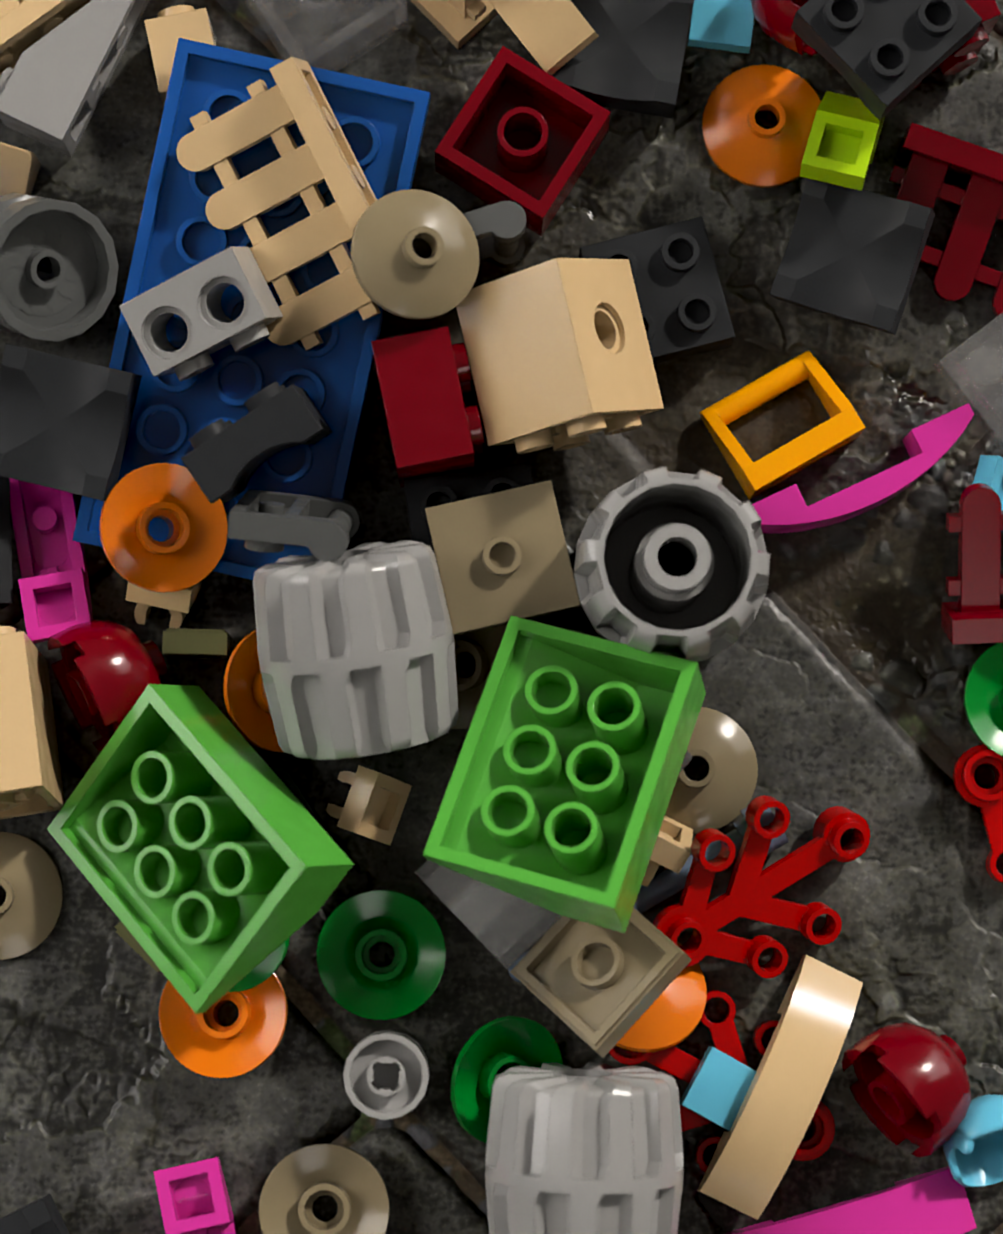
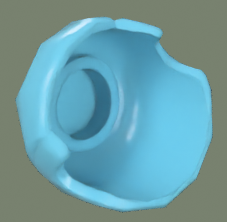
(977, 1144)

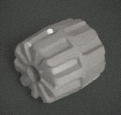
(681, 517)
(356, 650)
(584, 1151)

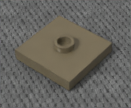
(502, 557)
(600, 976)

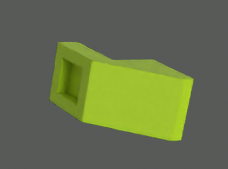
(841, 142)

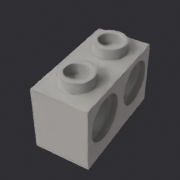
(197, 300)

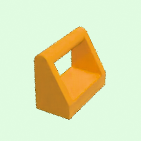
(800, 452)

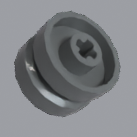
(53, 267)

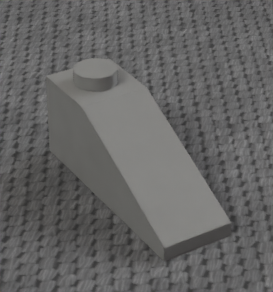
(66, 73)

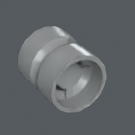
(387, 1074)

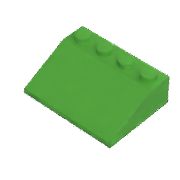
(568, 771)
(196, 843)

